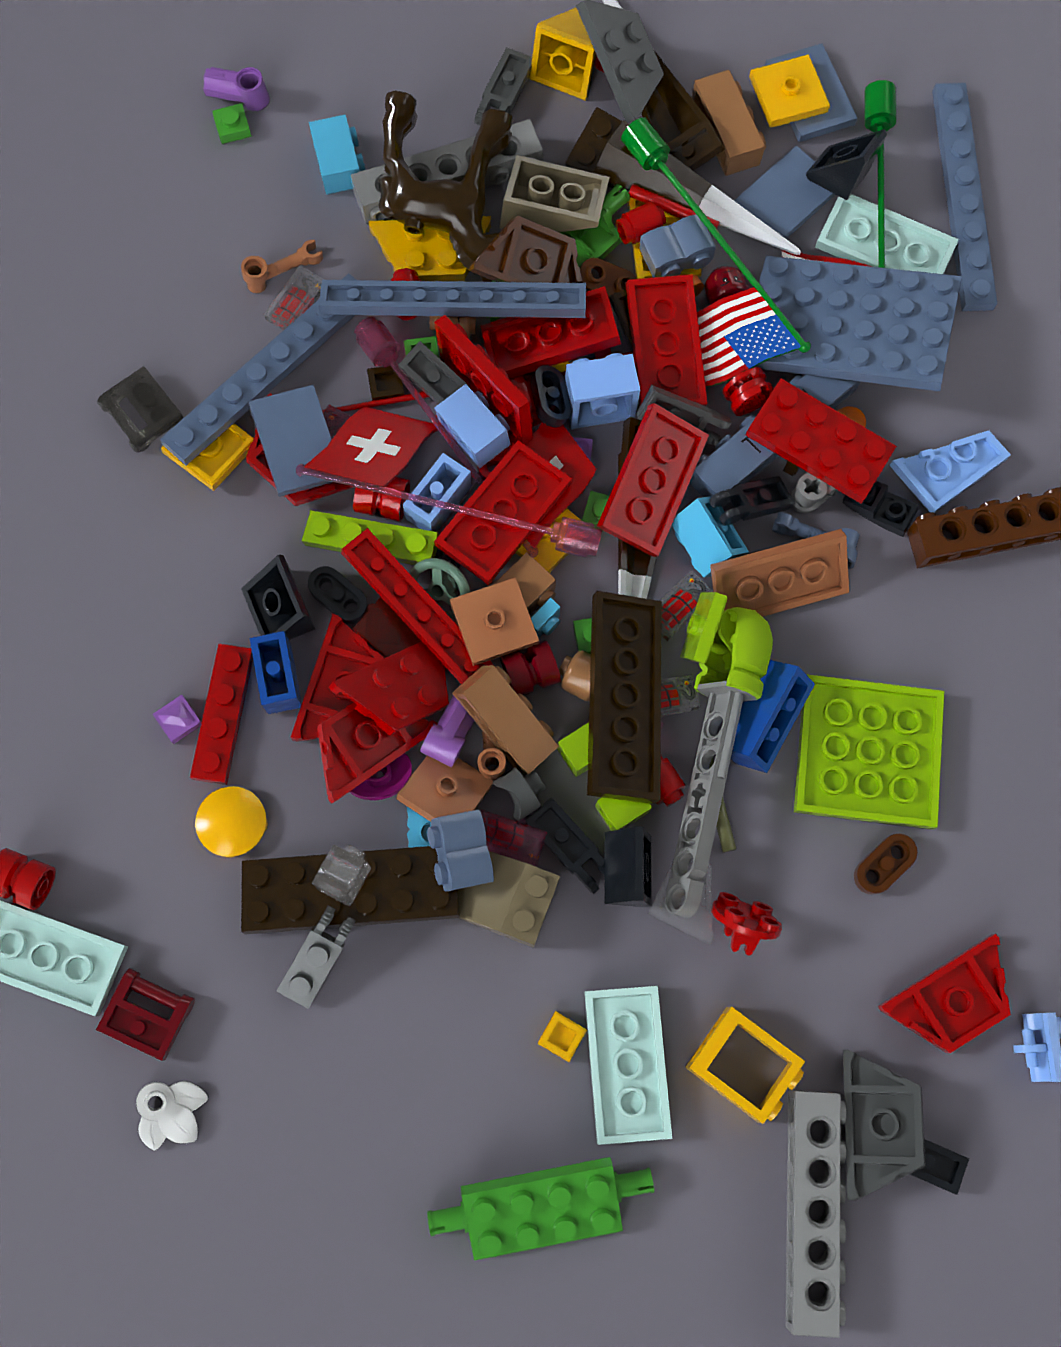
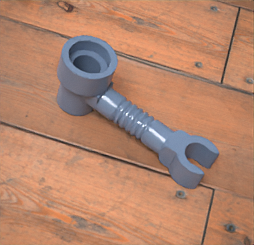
(788, 525)

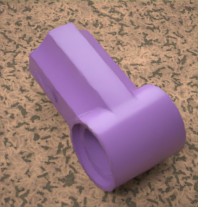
(241, 86)
(447, 737)

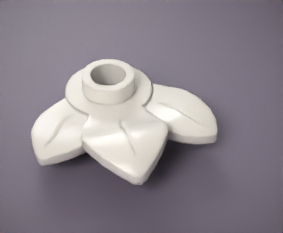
(173, 1117)

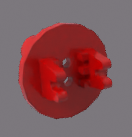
(745, 921)

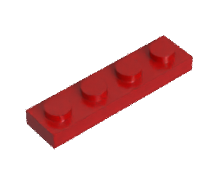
(222, 714)

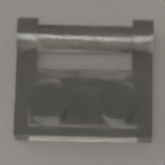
(148, 401)

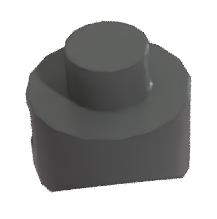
(522, 790)

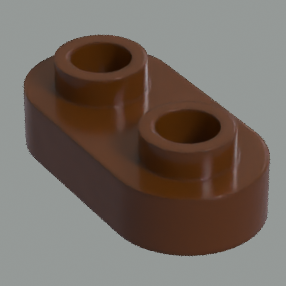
(609, 275)
(884, 864)

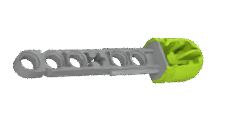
(728, 678)

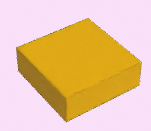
(562, 1036)

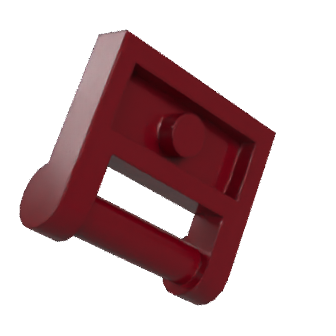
(140, 1026)

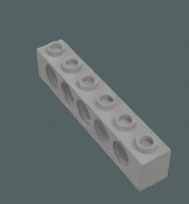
(448, 160)
(828, 1313)

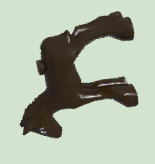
(440, 203)

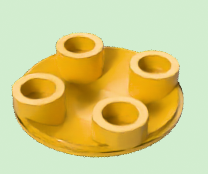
(230, 821)

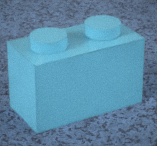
(336, 153)
(706, 537)

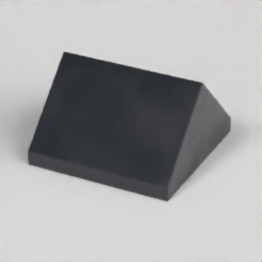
(846, 163)
(277, 601)
(628, 867)

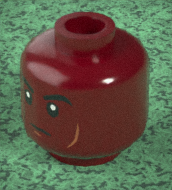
(724, 282)

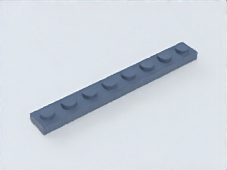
(964, 197)
(453, 298)
(252, 382)

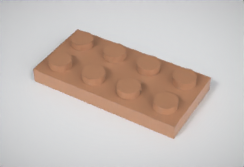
(785, 574)

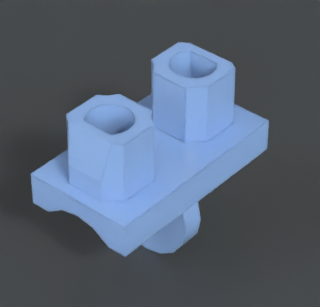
(1042, 1046)

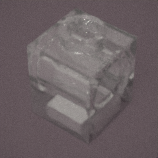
(342, 873)

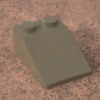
(553, 195)
(513, 902)

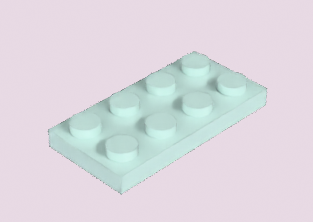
(909, 245)
(57, 959)
(627, 1065)

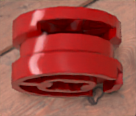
(747, 391)

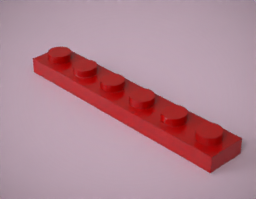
(411, 603)

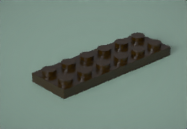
(625, 698)
(397, 890)

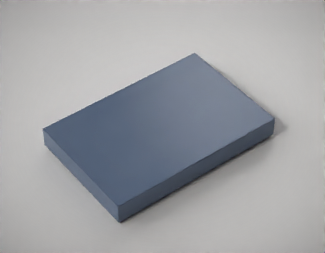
(840, 112)
(784, 195)
(291, 435)

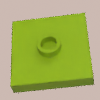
(703, 626)

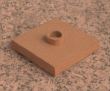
(494, 621)
(442, 790)

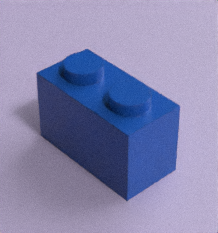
(275, 672)

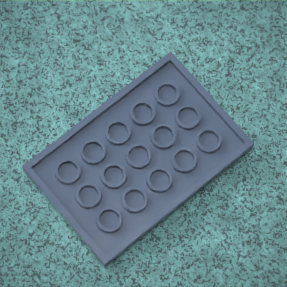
(864, 321)

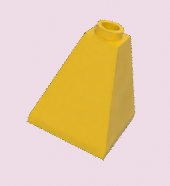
(563, 54)

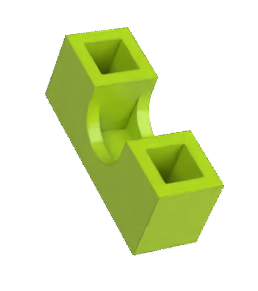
(615, 812)

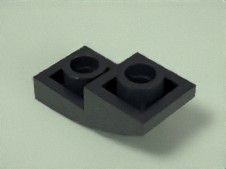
(885, 509)

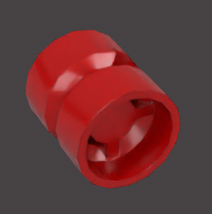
(390, 507)
(24, 880)

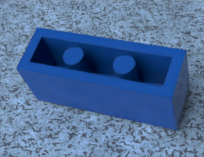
(768, 720)

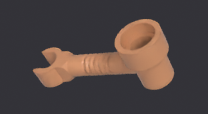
(256, 271)
(491, 756)

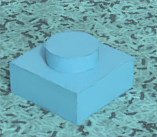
(546, 618)

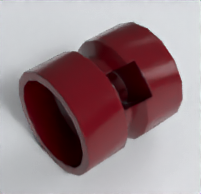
(531, 668)

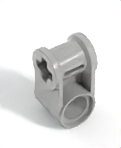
(818, 493)

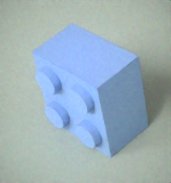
(602, 390)

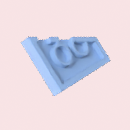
(948, 471)

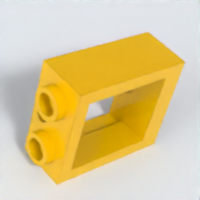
(714, 1042)

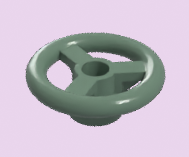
(444, 582)

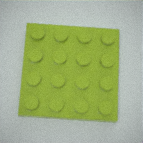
(870, 752)

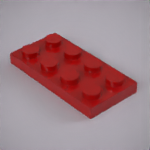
(666, 336)
(531, 342)
(481, 375)
(821, 440)
(653, 480)
(517, 488)

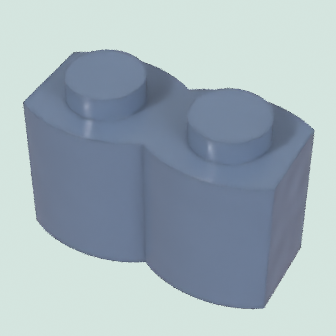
(677, 247)
(460, 850)

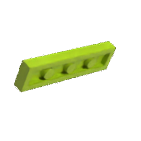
(336, 531)

